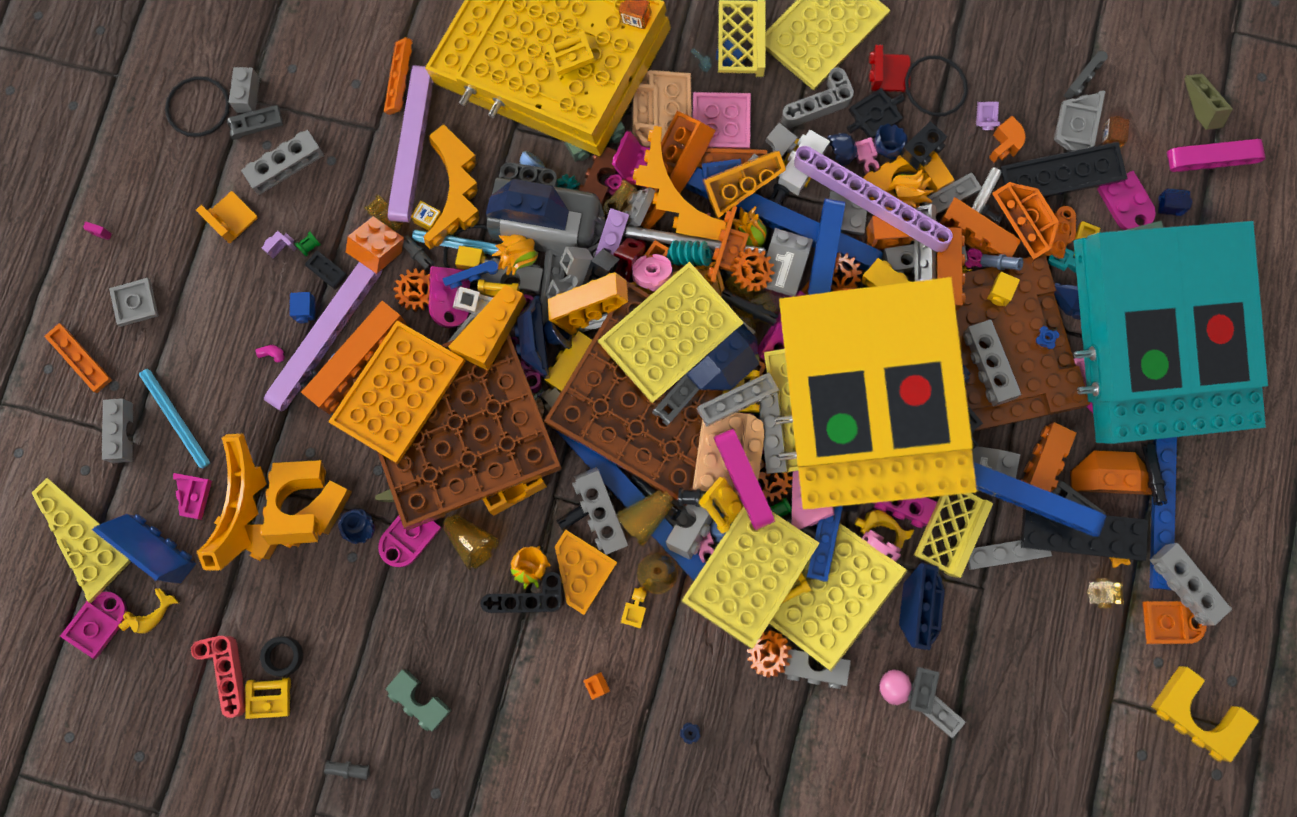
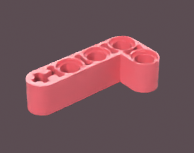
(223, 677)

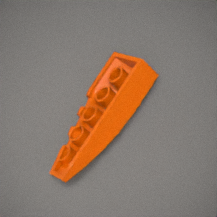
(681, 153)

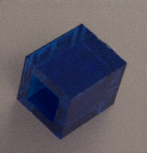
(1174, 202)

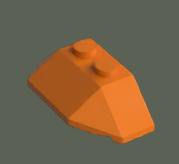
(1028, 216)
(1111, 473)

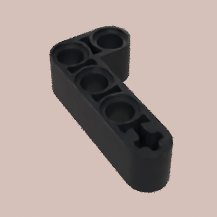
(522, 598)

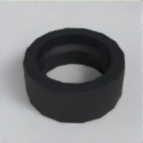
(266, 651)

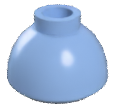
(529, 159)

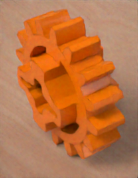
(744, 271)
(849, 272)
(409, 295)
(779, 483)
(778, 654)

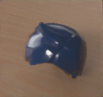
(890, 141)
(843, 147)
(356, 526)

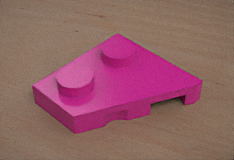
(192, 495)

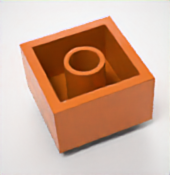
(883, 235)
(374, 244)

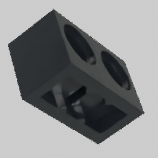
(924, 146)
(600, 266)

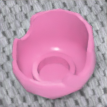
(895, 687)

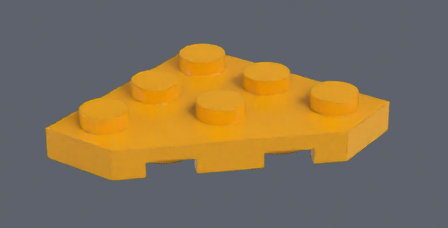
(581, 570)

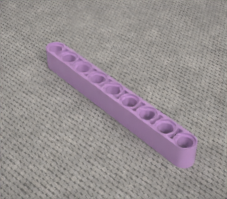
(410, 145)
(877, 206)
(321, 336)

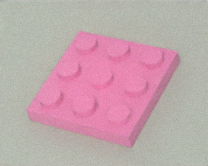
(727, 115)

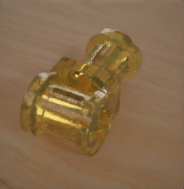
(619, 196)
(379, 210)

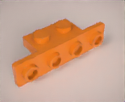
(731, 244)

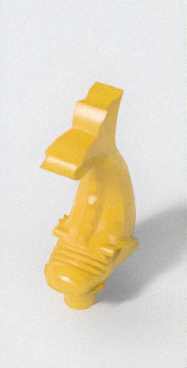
(879, 518)
(147, 623)

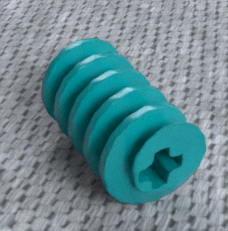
(695, 253)

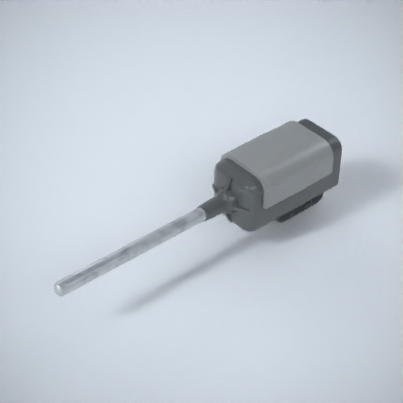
(584, 219)

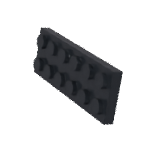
(1069, 170)
(1118, 538)

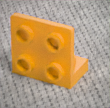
(229, 216)

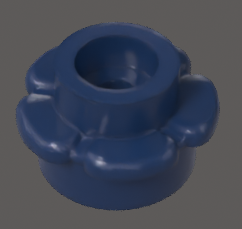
(689, 739)

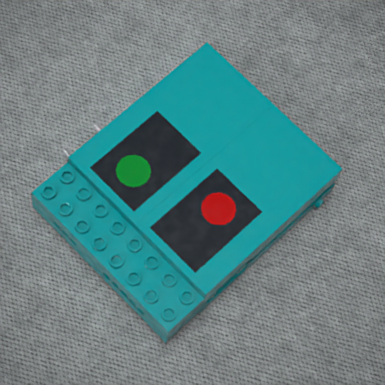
(1171, 331)

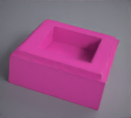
(97, 230)

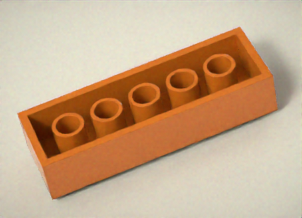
(336, 376)

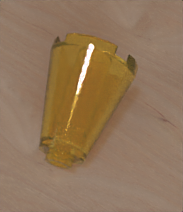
(645, 515)
(469, 541)
(657, 583)

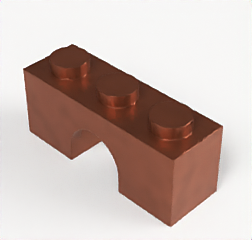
(601, 166)

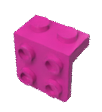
(628, 157)

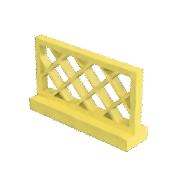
(758, 37)
(965, 541)

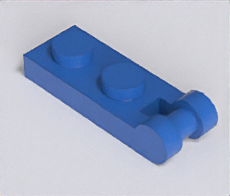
(471, 274)

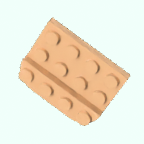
(657, 102)
(709, 460)

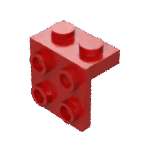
(888, 70)

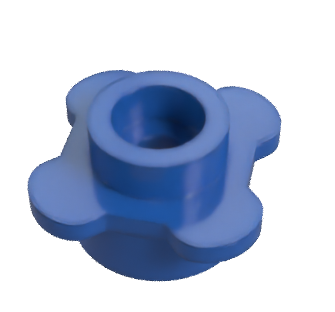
(1041, 339)

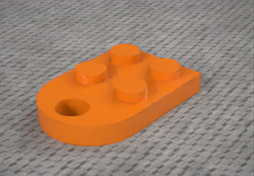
(1170, 623)

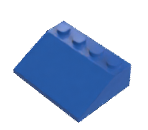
(146, 548)

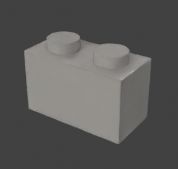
(244, 90)

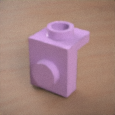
(987, 115)
(276, 243)

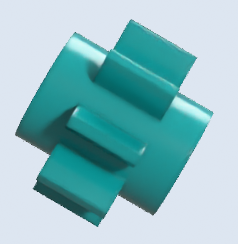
(568, 182)

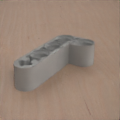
(792, 118)

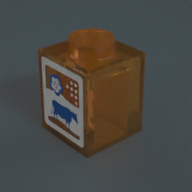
(635, 12)
(1115, 130)

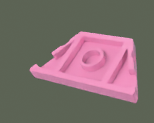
(806, 517)

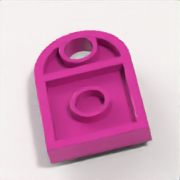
(1128, 201)
(442, 298)
(407, 543)
(95, 624)

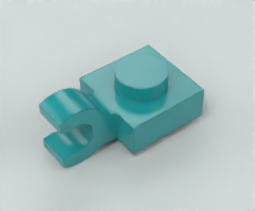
(1062, 264)

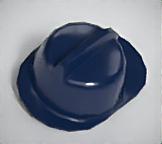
(556, 335)

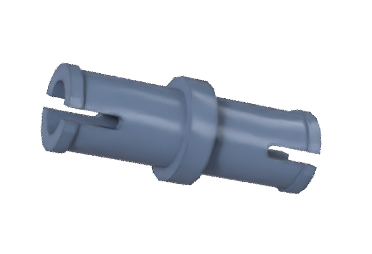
(1001, 262)

